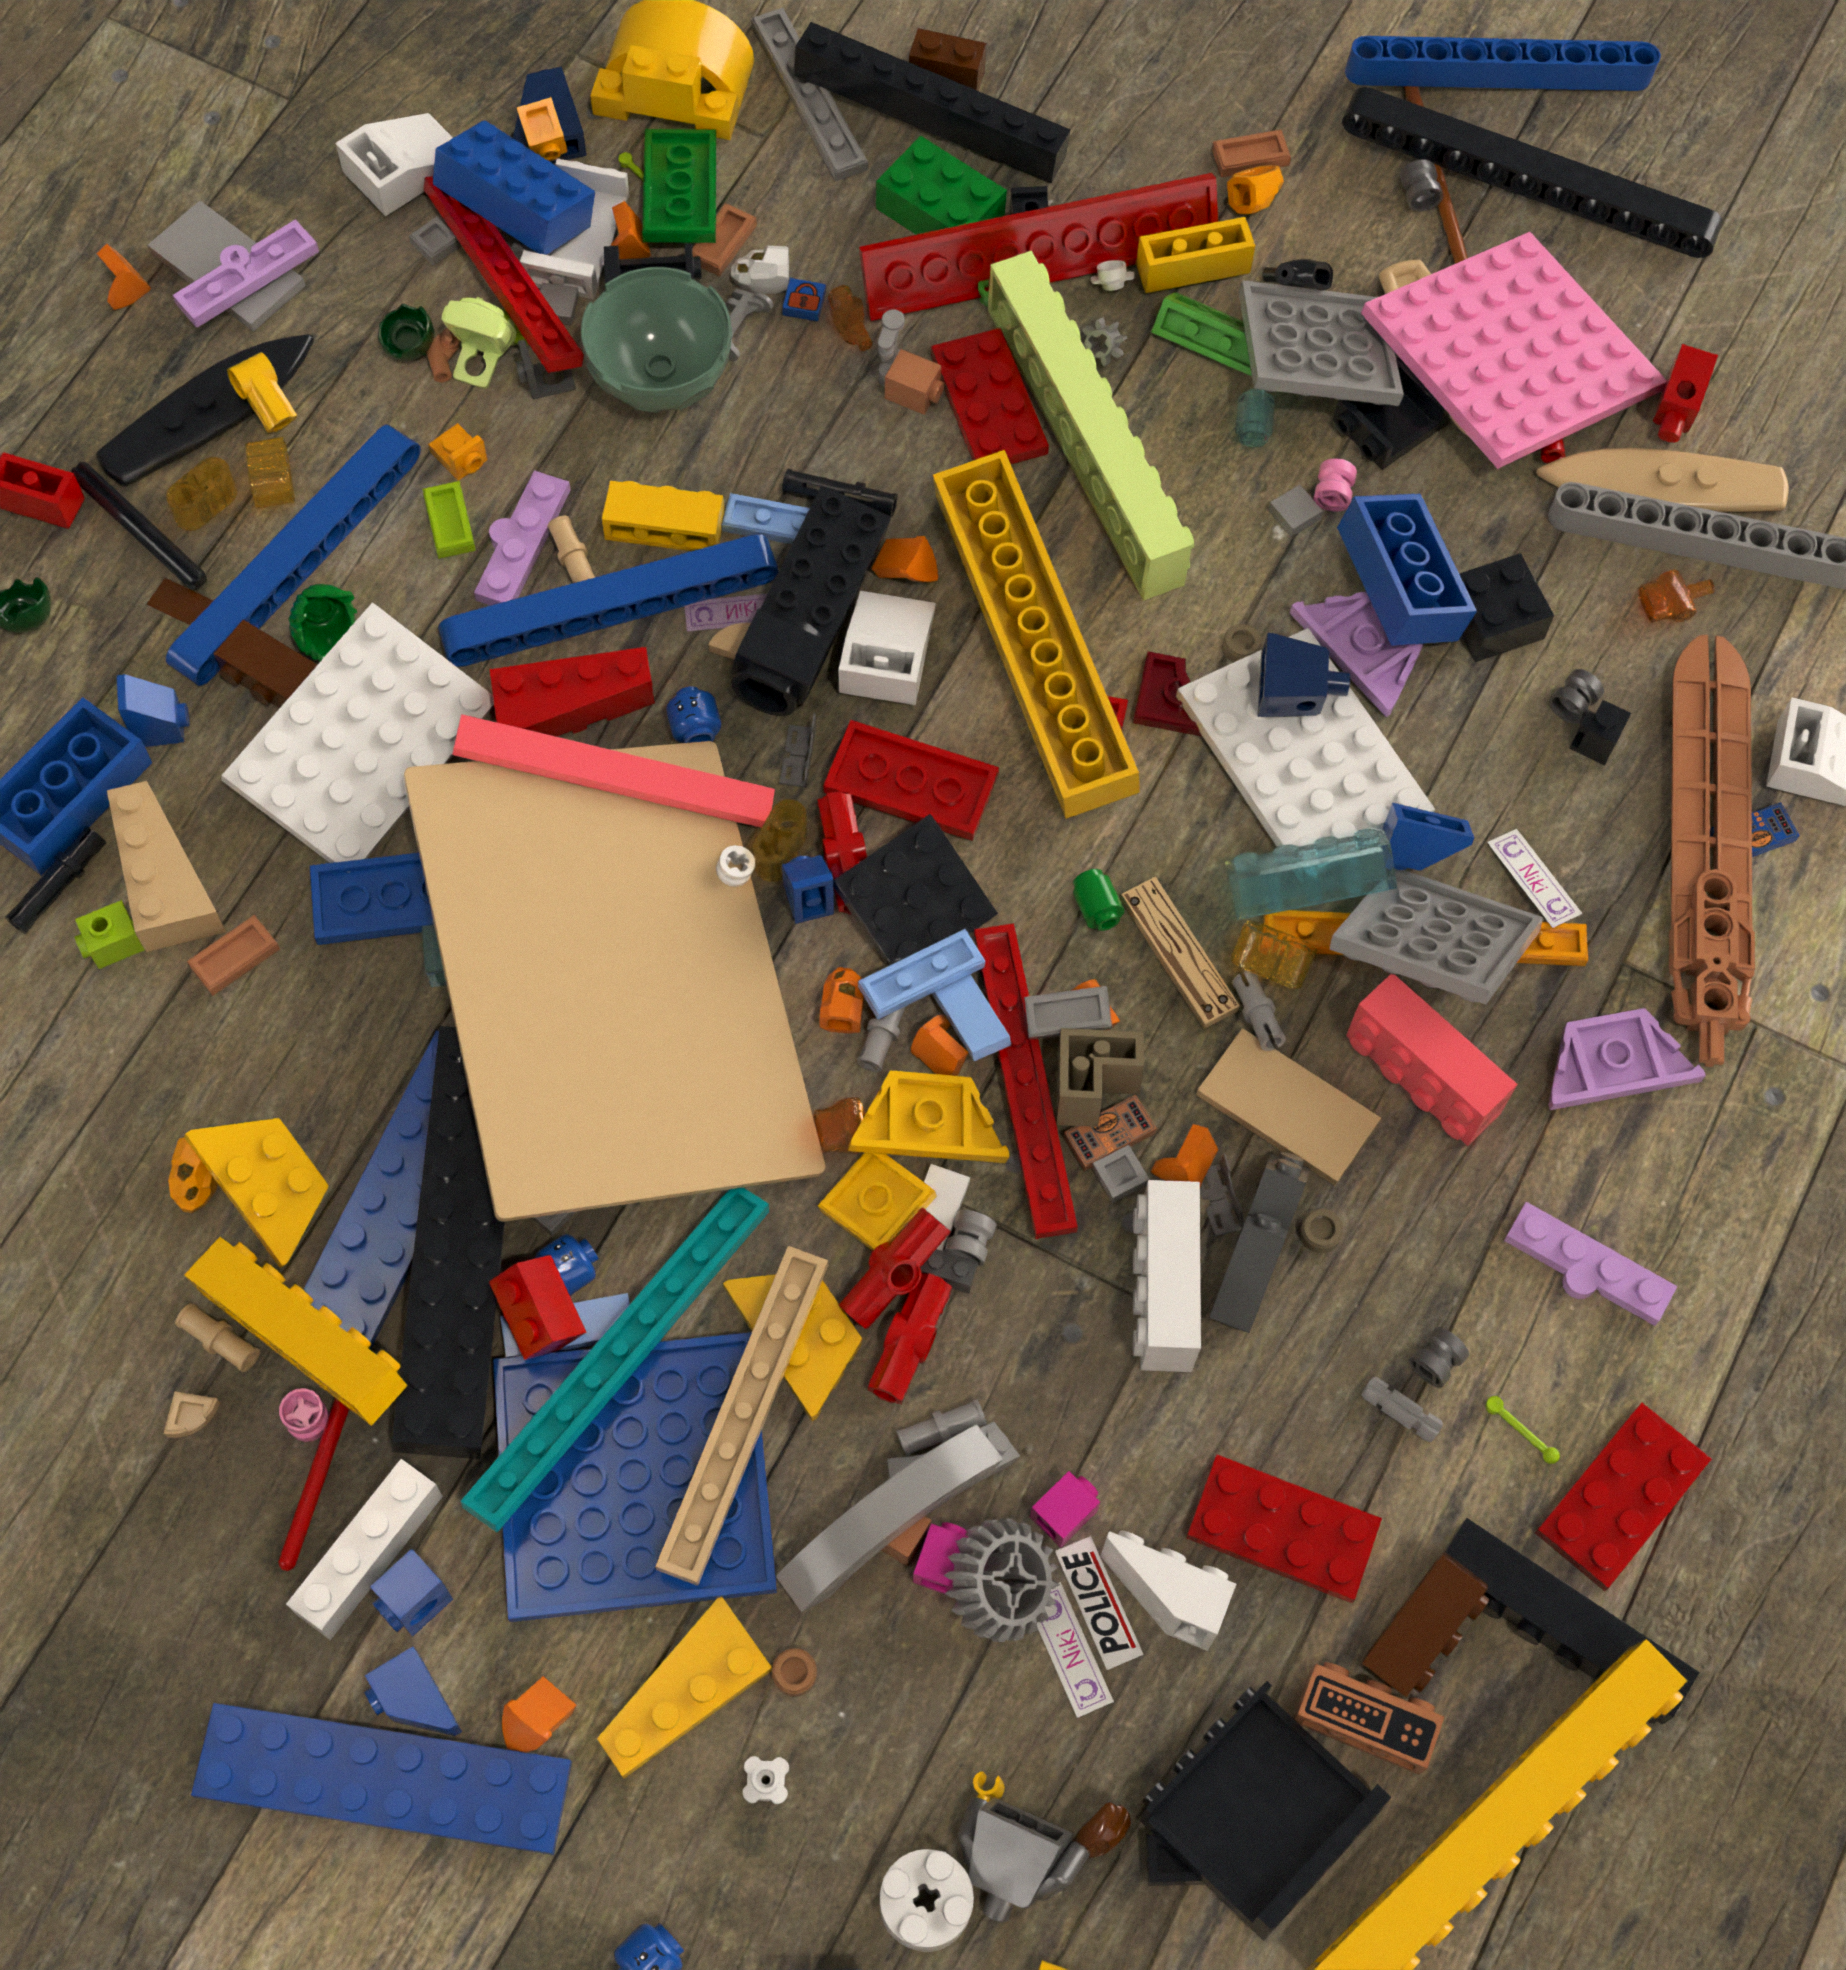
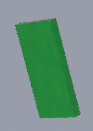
(679, 186)

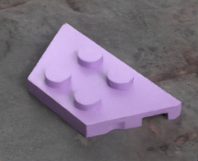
(1360, 646)
(1617, 1059)

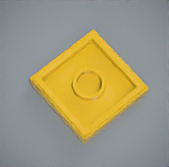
(876, 1199)

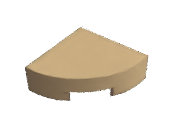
(728, 640)
(189, 1414)

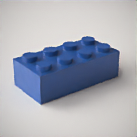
(513, 187)
(1406, 569)
(65, 783)

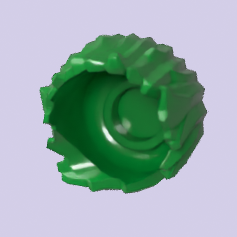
(321, 618)

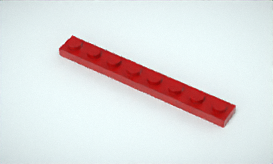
(509, 282)
(1026, 1086)

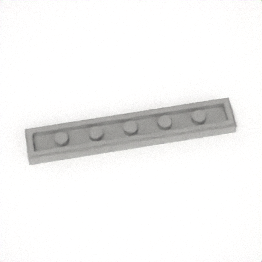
(812, 102)

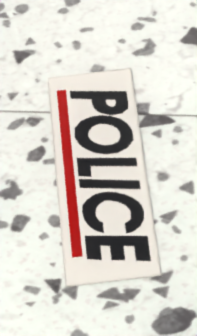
(1099, 1603)

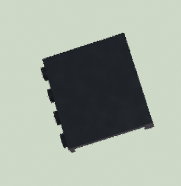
(1260, 1811)

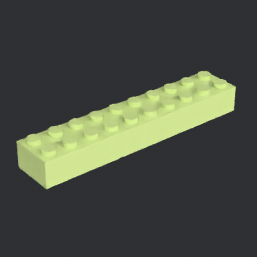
(1090, 426)

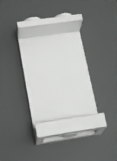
(582, 258)

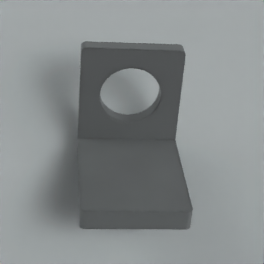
(534, 376)

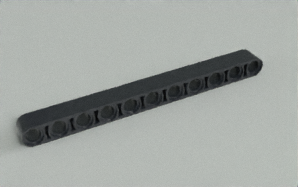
(1532, 172)

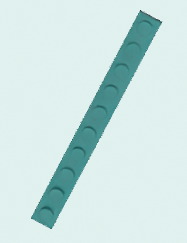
(614, 1358)

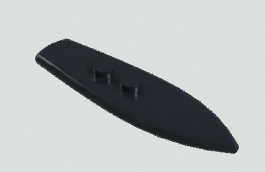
(194, 413)

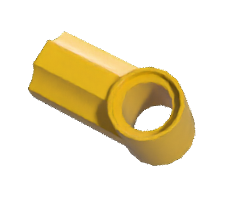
(257, 382)

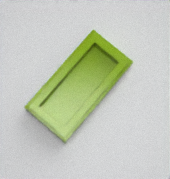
(449, 519)

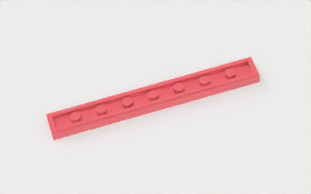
(612, 771)

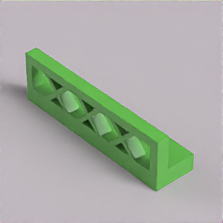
(1203, 331)

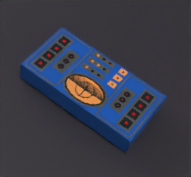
(1770, 829)

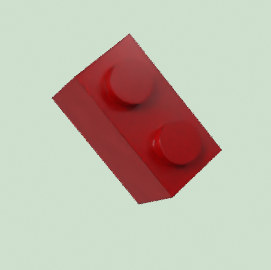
(39, 491)
(537, 1307)

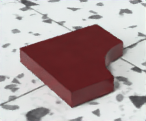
(1157, 695)

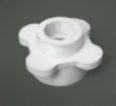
(1112, 275)
(756, 1770)

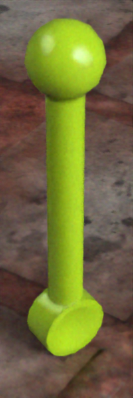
(626, 161)
(1496, 1406)

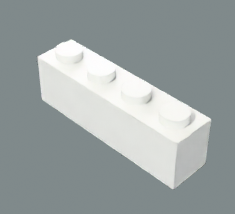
(365, 1549)

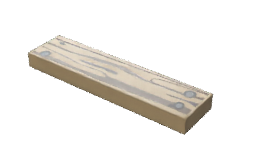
(1179, 953)

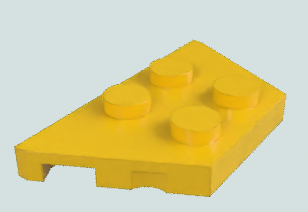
(929, 1119)
(264, 1179)
(822, 1348)

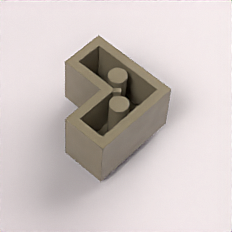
(1092, 1065)

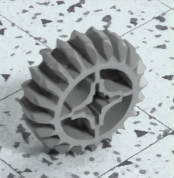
(995, 1607)

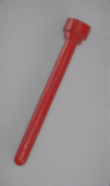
(313, 1486)

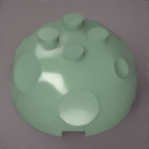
(656, 339)

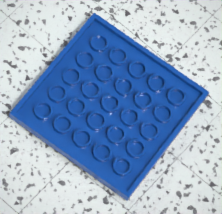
(608, 1504)

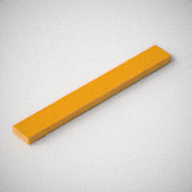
(1552, 946)

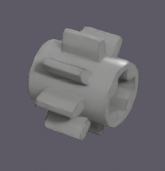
(1112, 342)

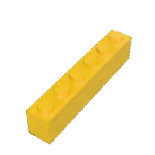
(297, 1330)

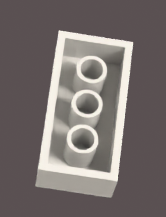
(1170, 1276)

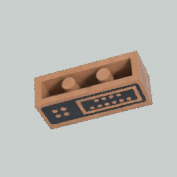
(1369, 1717)

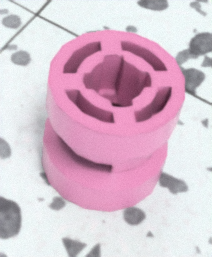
(1335, 485)
(299, 1407)

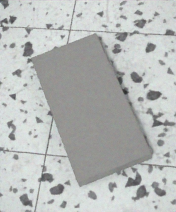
(194, 249)

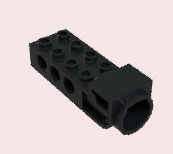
(807, 603)

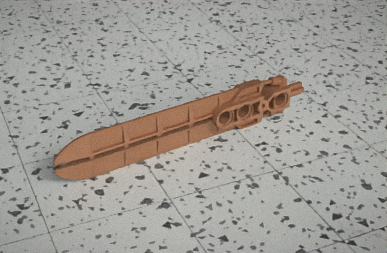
(1691, 948)

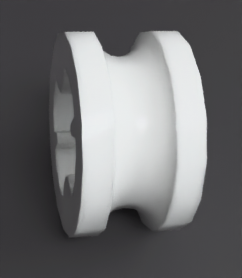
(733, 876)

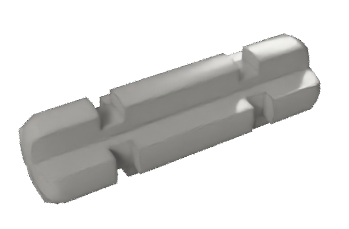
(1402, 1409)

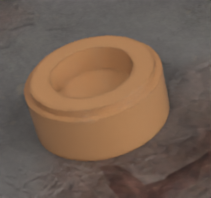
(794, 1672)

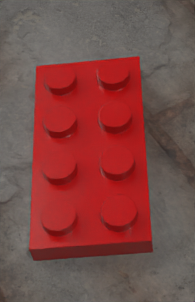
(989, 397)
(911, 779)
(1623, 1496)
(1284, 1528)

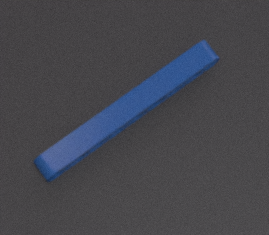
(1501, 63)
(296, 550)
(607, 600)

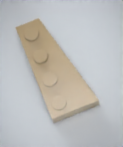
(160, 882)

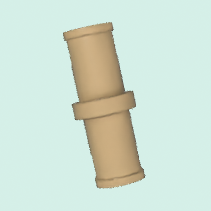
(571, 551)
(217, 1337)

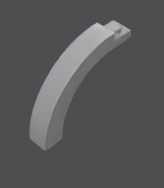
(892, 1510)

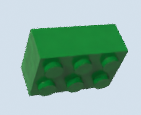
(936, 191)

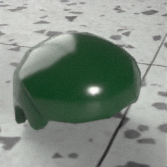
(406, 333)
(24, 606)

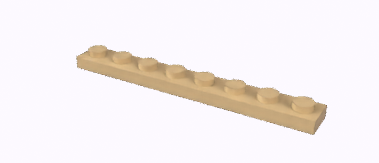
(742, 1416)

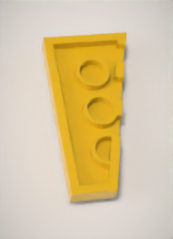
(692, 1683)

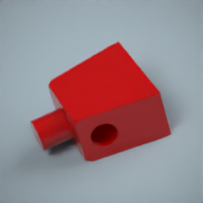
(1683, 392)

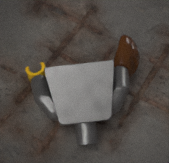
(1024, 1856)

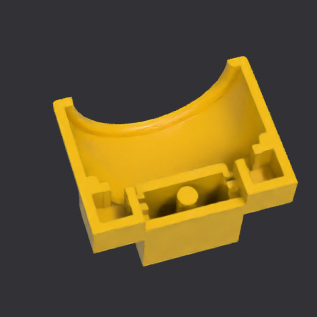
(662, 58)

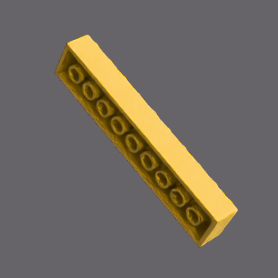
(1036, 635)
(1509, 1815)

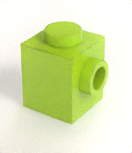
(107, 935)

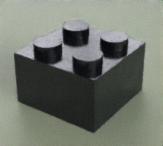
(1507, 606)

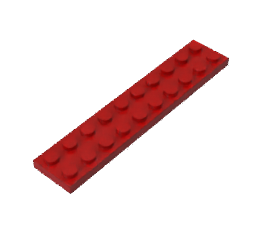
(1066, 238)

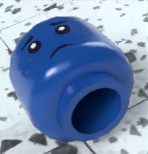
(693, 716)
(572, 1260)
(649, 1950)

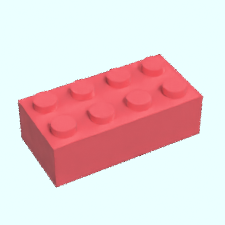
(1430, 1060)

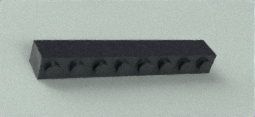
(931, 102)

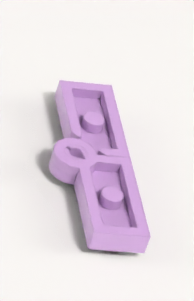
(245, 272)
(521, 539)
(1590, 1265)

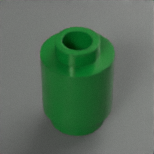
(1097, 900)

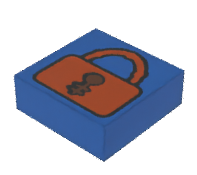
(804, 299)

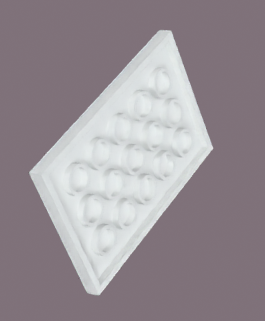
(341, 742)
(1300, 771)

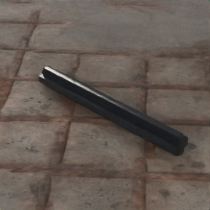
(139, 526)

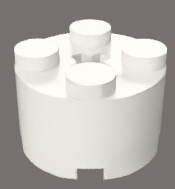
(938, 1875)

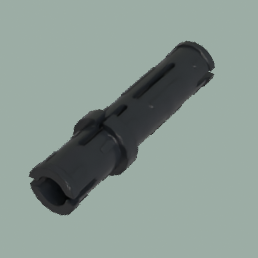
(797, 482)
(60, 874)

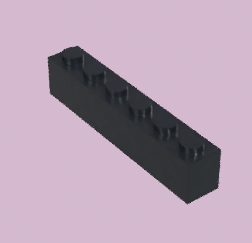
(1551, 1610)

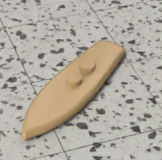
(1676, 477)

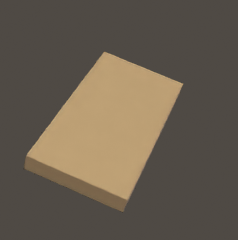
(1288, 1106)

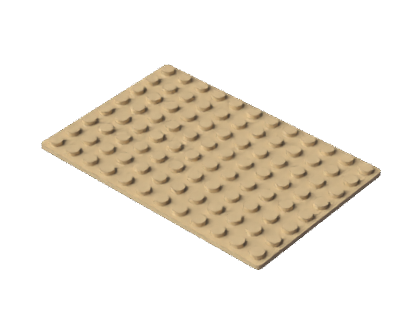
(607, 991)

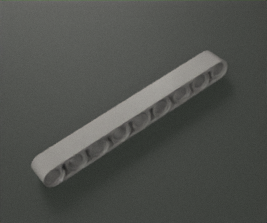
(1779, 547)

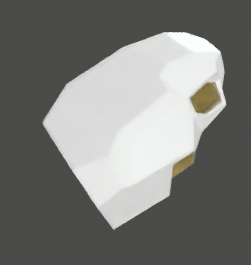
(763, 270)

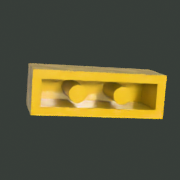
(1195, 254)
(662, 516)

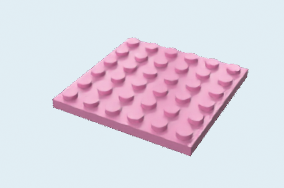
(1513, 349)

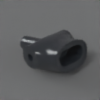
(1301, 273)

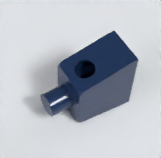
(1296, 678)

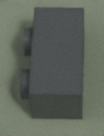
(953, 1269)

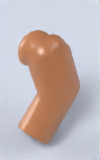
(439, 354)

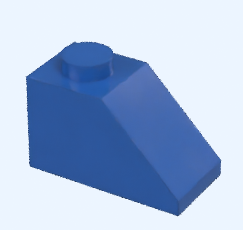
(151, 711)
(1423, 836)
(808, 888)
(410, 1695)

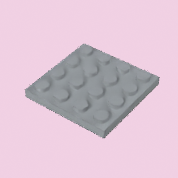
(1316, 344)
(1438, 936)

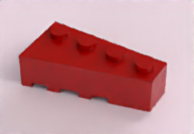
(572, 691)

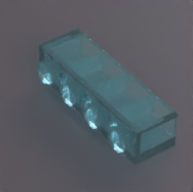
(1311, 873)

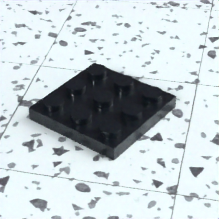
(913, 893)

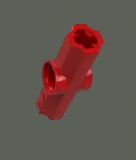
(841, 842)
(894, 1268)
(909, 1339)

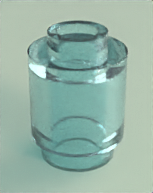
(1254, 417)

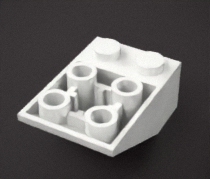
(392, 158)
(886, 647)
(1810, 752)
(1178, 1596)

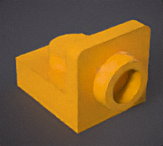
(542, 129)
(459, 451)

